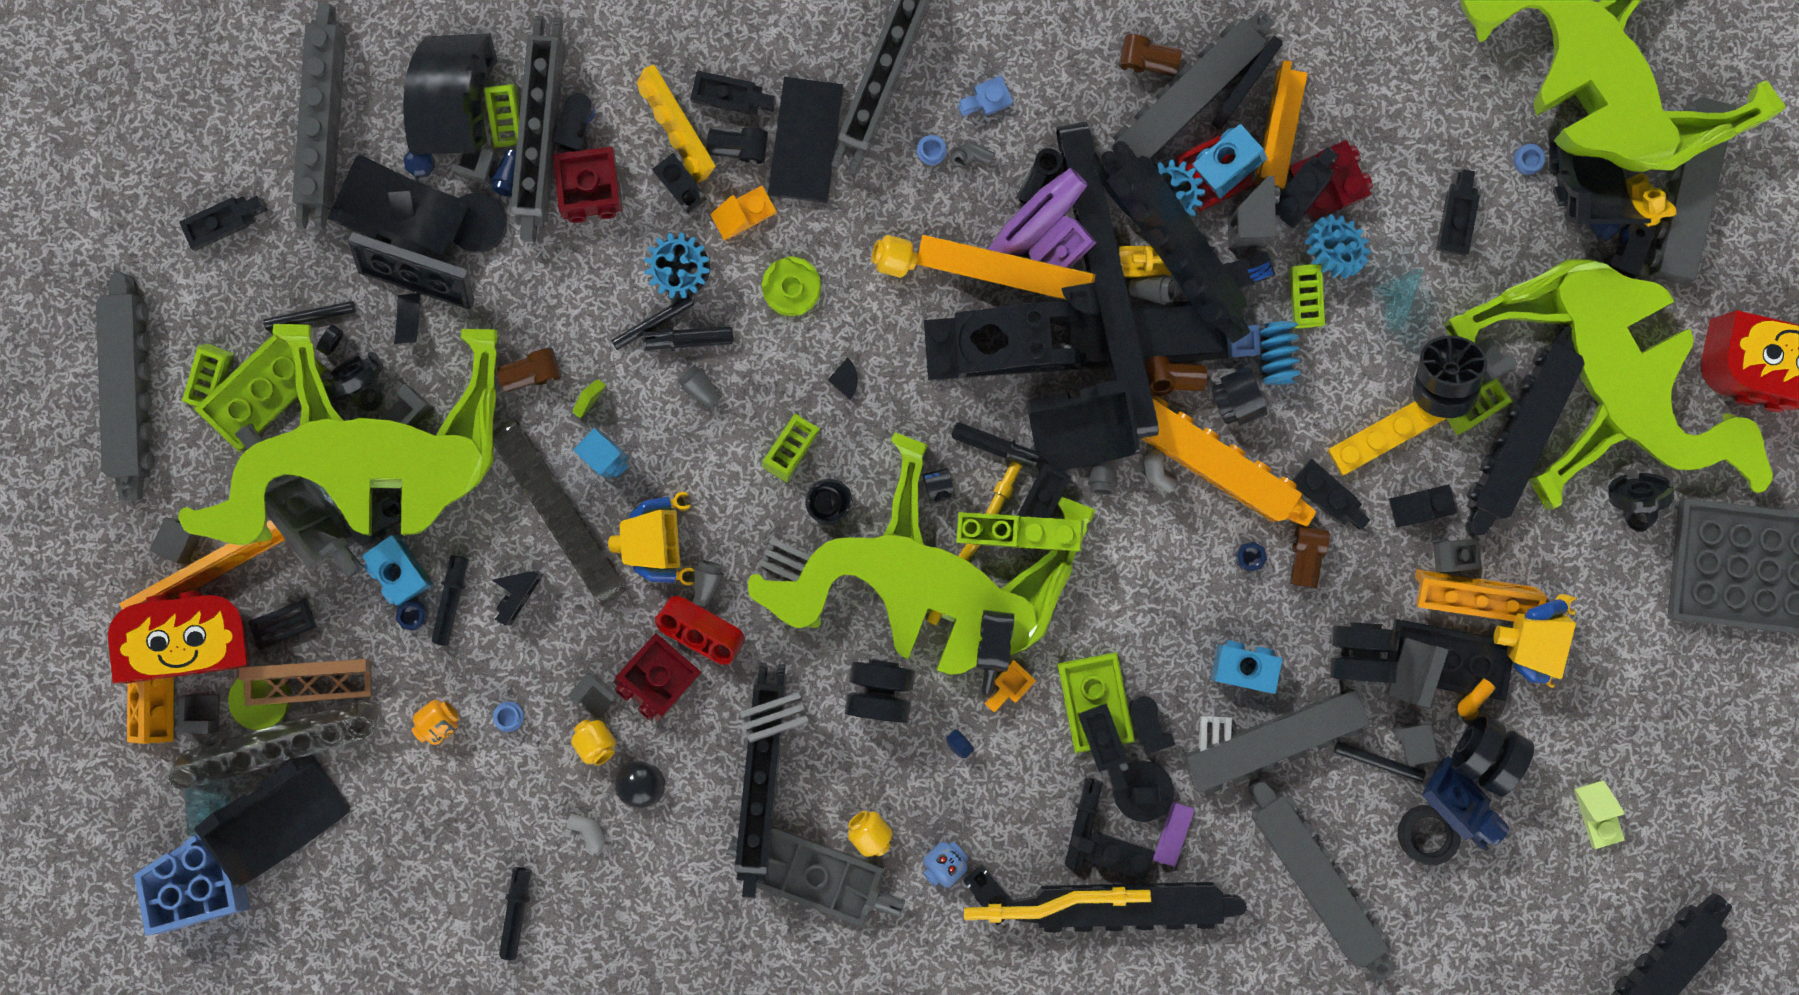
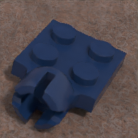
(1464, 806)

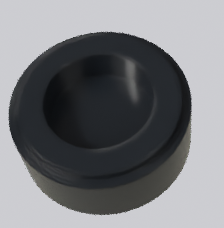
(330, 340)

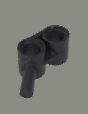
(995, 646)

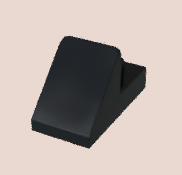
(1422, 506)
(521, 588)

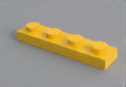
(671, 117)
(1381, 437)

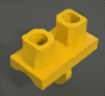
(1648, 200)
(1141, 262)

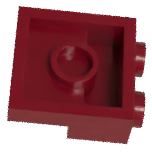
(1348, 182)
(587, 184)
(655, 678)

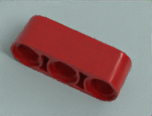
(700, 630)

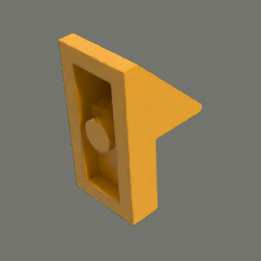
(742, 213)

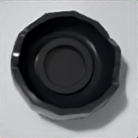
(819, 501)
(639, 784)

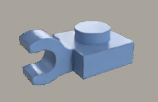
(989, 97)

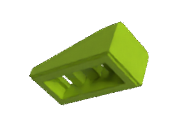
(492, 105)
(1318, 295)
(200, 361)
(1468, 421)
(775, 468)

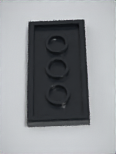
(805, 140)
(412, 271)
(1468, 657)

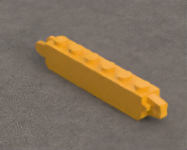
(1227, 467)

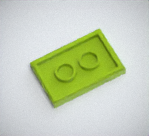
(1090, 684)

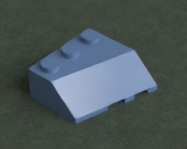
(186, 890)

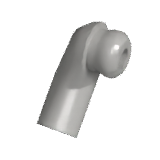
(1155, 471)
(590, 829)

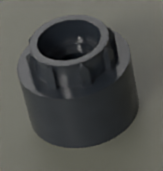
(1239, 398)

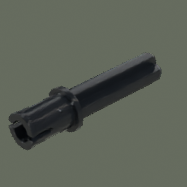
(687, 338)
(995, 445)
(449, 601)
(1084, 820)
(515, 910)

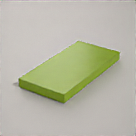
(254, 392)

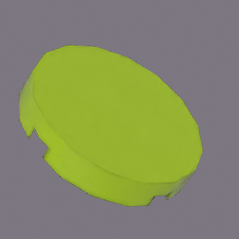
(783, 290)
(257, 716)

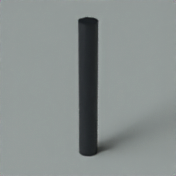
(311, 315)
(652, 322)
(1379, 762)

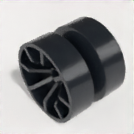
(1449, 376)
(1364, 646)
(880, 683)
(1492, 755)

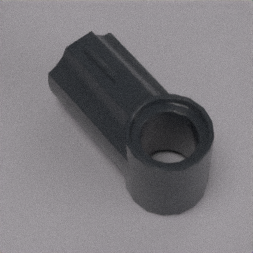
(744, 144)
(1038, 177)

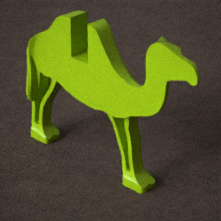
(1618, 87)
(1626, 383)
(361, 453)
(924, 579)

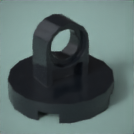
(354, 377)
(1641, 495)
(1147, 791)

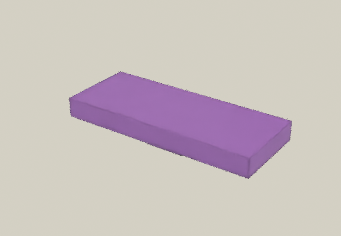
(1173, 834)

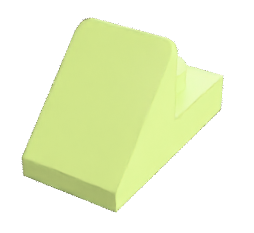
(1600, 814)

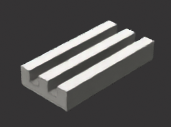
(769, 553)
(769, 706)

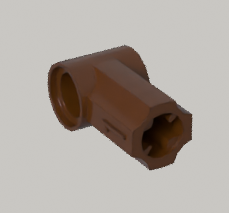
(1143, 55)
(534, 369)
(1166, 377)
(1309, 549)

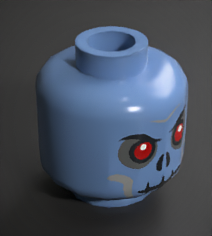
(945, 864)

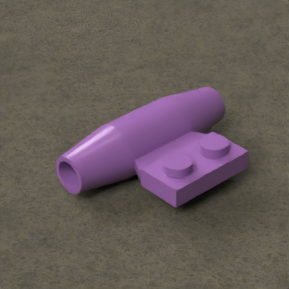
(1045, 228)

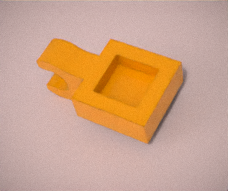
(1011, 684)

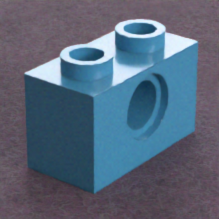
(1224, 177)
(602, 454)
(412, 579)
(1262, 677)

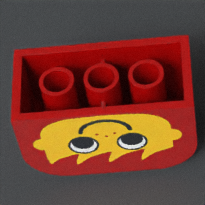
(1753, 360)
(176, 638)

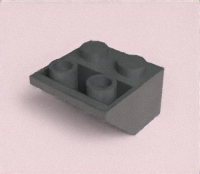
(1255, 220)

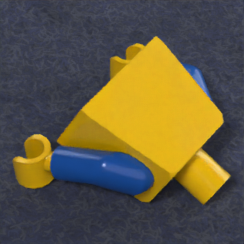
(651, 540)
(1540, 640)

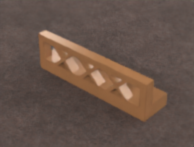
(302, 670)

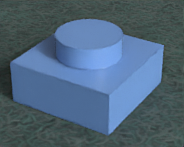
(1247, 345)

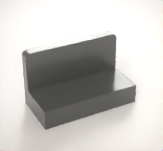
(1417, 672)

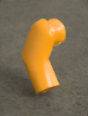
(1472, 702)

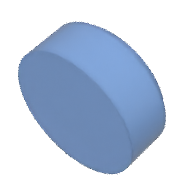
(1529, 159)

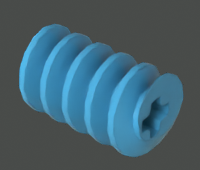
(1279, 353)

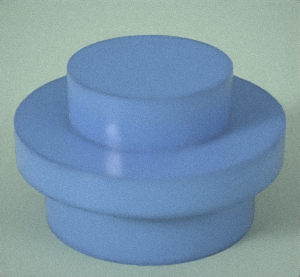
(931, 150)
(508, 716)

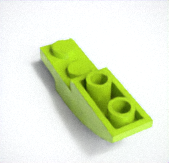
(1020, 531)

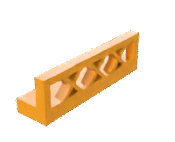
(1281, 124)
(1475, 595)
(150, 711)

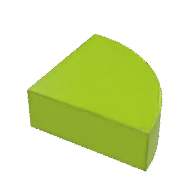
(588, 398)

